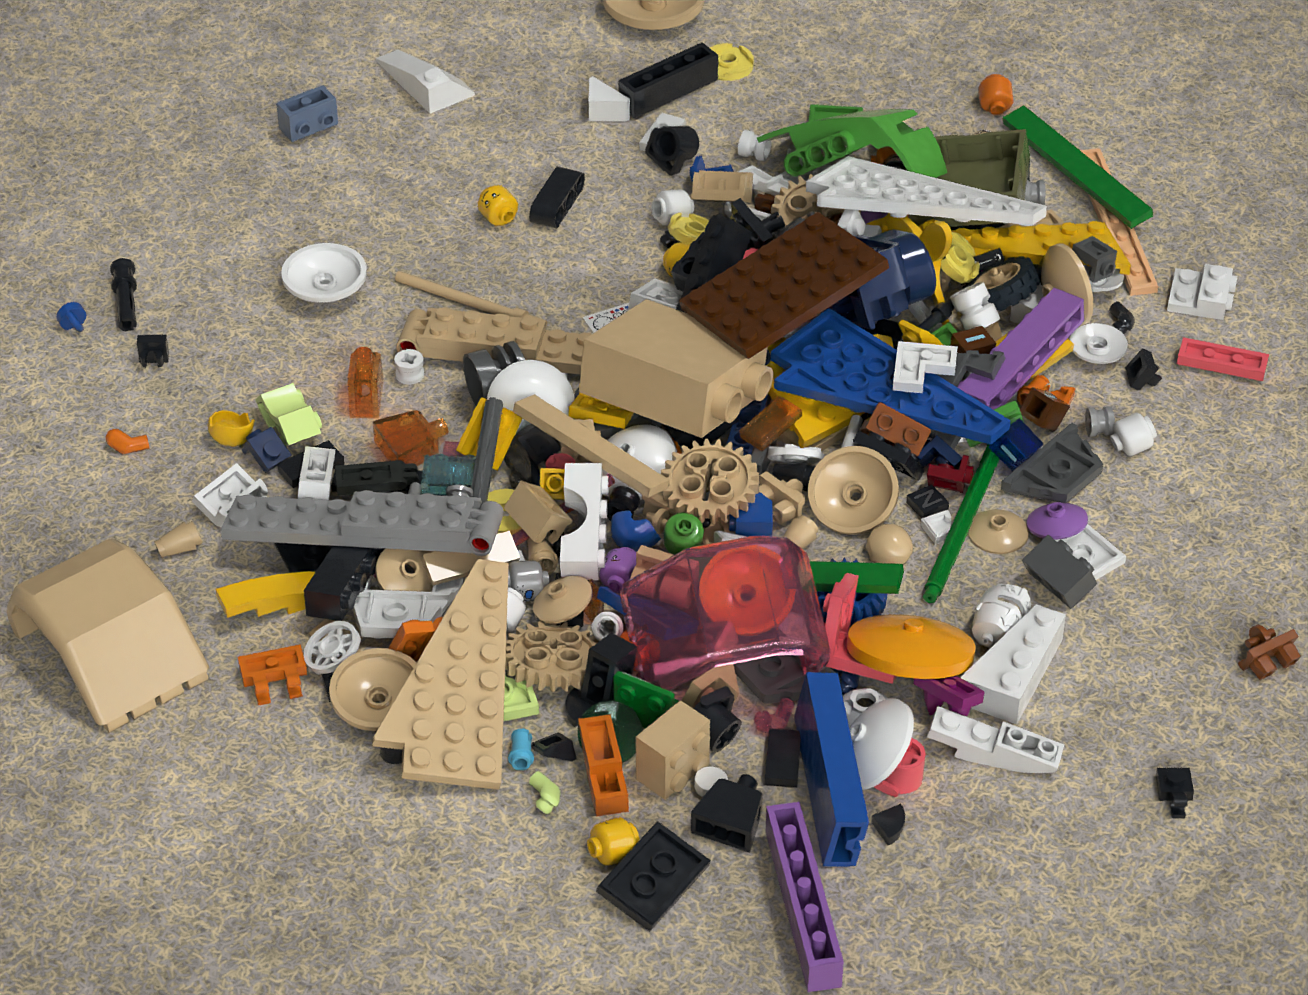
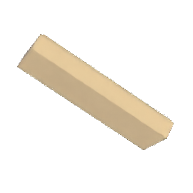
(449, 566)

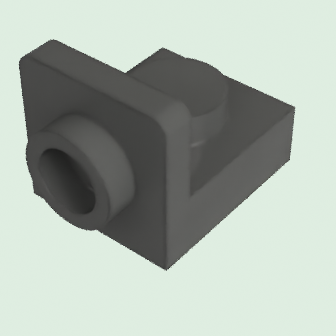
(1098, 256)

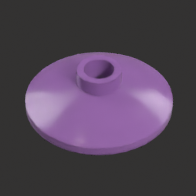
(1057, 520)

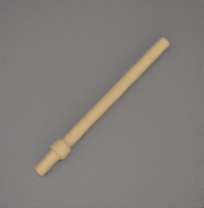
(459, 296)

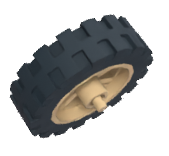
(1008, 281)

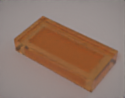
(770, 423)

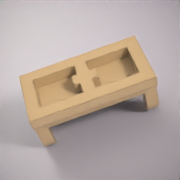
(722, 186)
(537, 512)

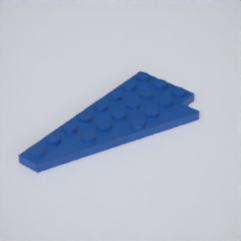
(855, 370)

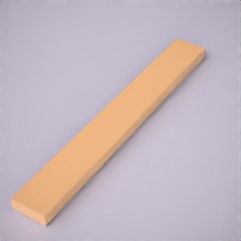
(1141, 276)

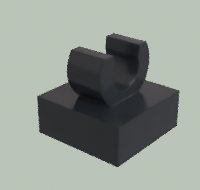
(153, 349)
(1142, 370)

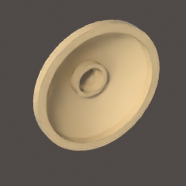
(1066, 272)
(850, 472)
(368, 678)

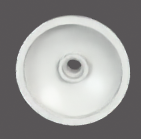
(324, 272)
(531, 378)
(645, 443)
(881, 739)

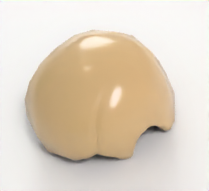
(889, 544)

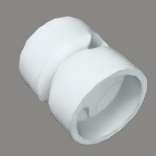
(974, 306)

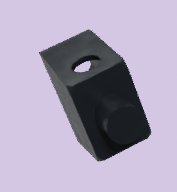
(729, 813)

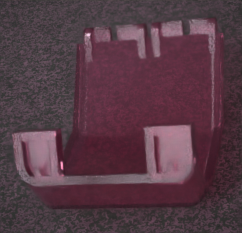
(724, 609)

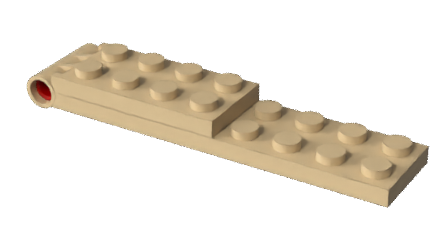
(452, 333)

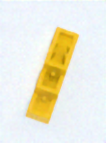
(265, 594)

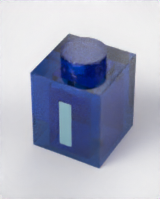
(1016, 445)

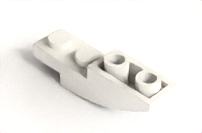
(1001, 748)

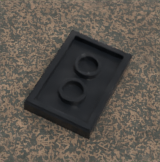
(653, 876)

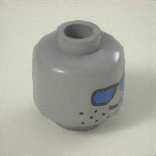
(527, 578)

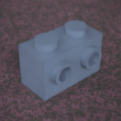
(307, 113)

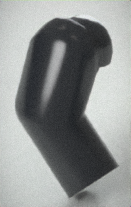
(1124, 317)

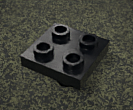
(761, 229)
(897, 455)

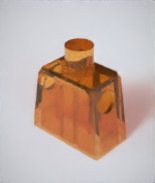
(366, 370)
(408, 436)

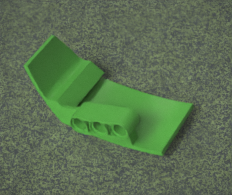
(881, 128)

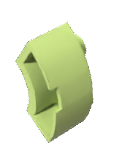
(289, 414)

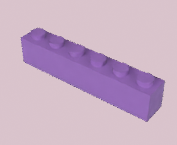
(1028, 347)
(804, 897)

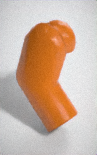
(124, 443)

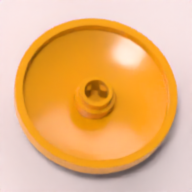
(911, 646)

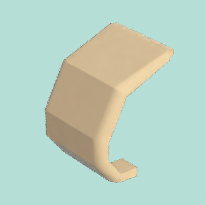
(112, 631)

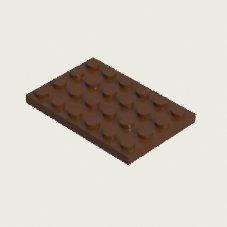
(783, 284)

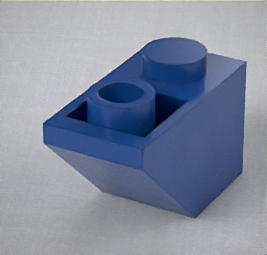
(756, 521)

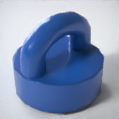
(71, 316)

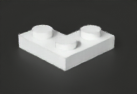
(919, 358)

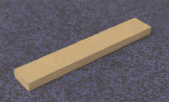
(591, 446)

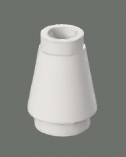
(599, 625)

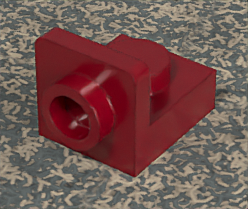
(949, 478)

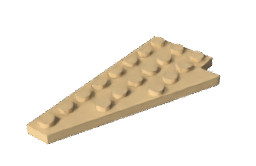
(454, 697)

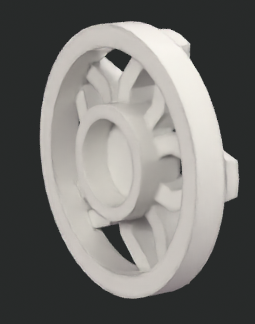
(795, 454)
(331, 646)

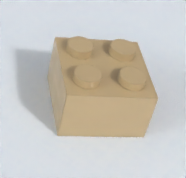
(672, 750)

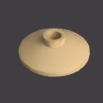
(998, 531)
(392, 574)
(562, 599)

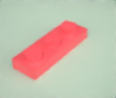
(1222, 359)

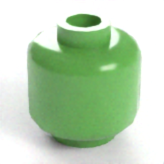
(682, 532)

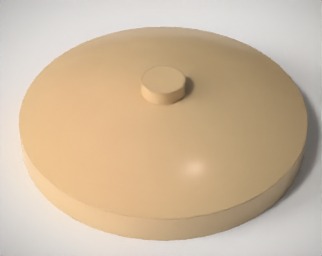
(653, 13)

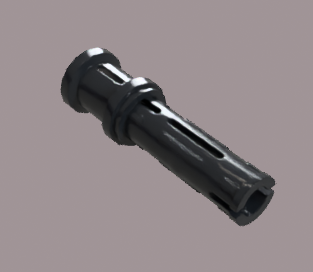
(124, 286)

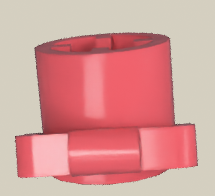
(908, 774)

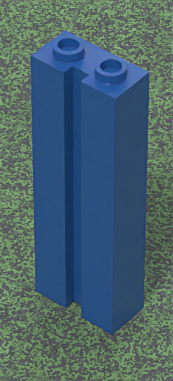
(831, 770)

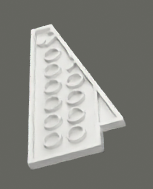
(886, 189)

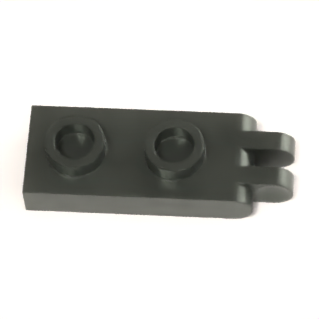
(375, 476)

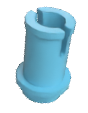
(521, 755)

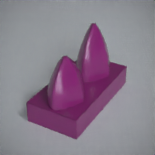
(953, 690)

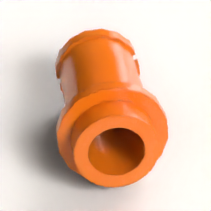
(1038, 382)

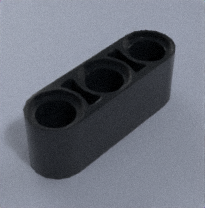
(557, 197)

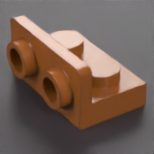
(896, 428)

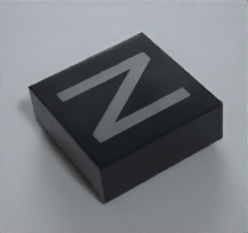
(927, 501)

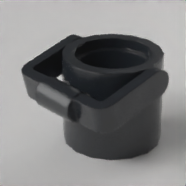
(672, 144)
(723, 723)

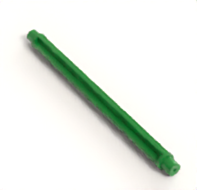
(960, 526)

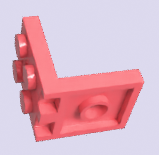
(839, 613)

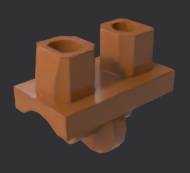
(1264, 648)

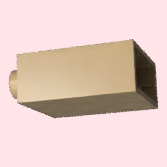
(671, 370)

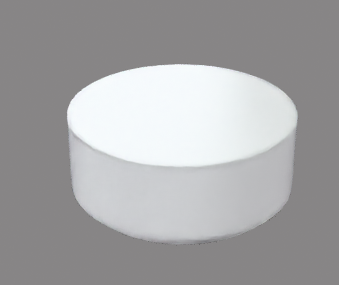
(706, 778)

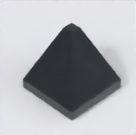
(556, 747)

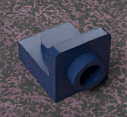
(940, 450)

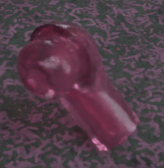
(778, 719)

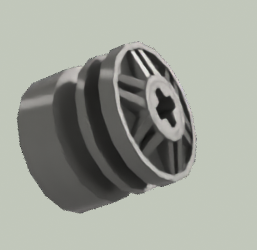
(482, 368)

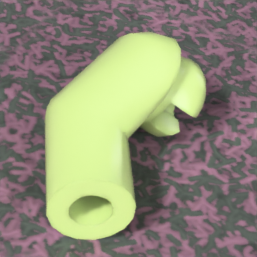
(548, 790)

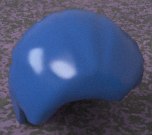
(632, 532)

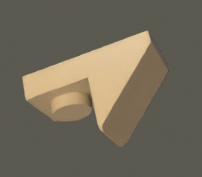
(711, 681)

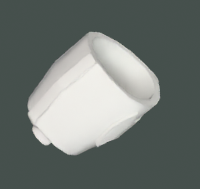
(997, 617)

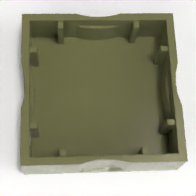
(986, 162)

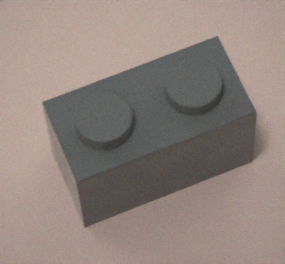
(1060, 571)

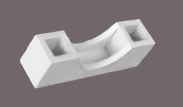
(583, 492)

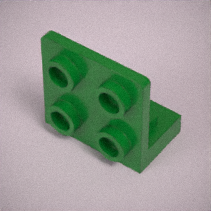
(642, 697)

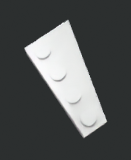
(1017, 663)

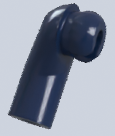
(848, 681)

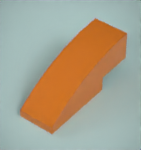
(603, 765)

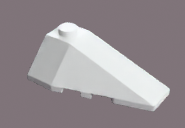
(425, 82)

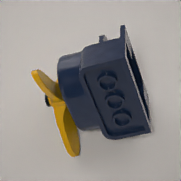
(912, 275)

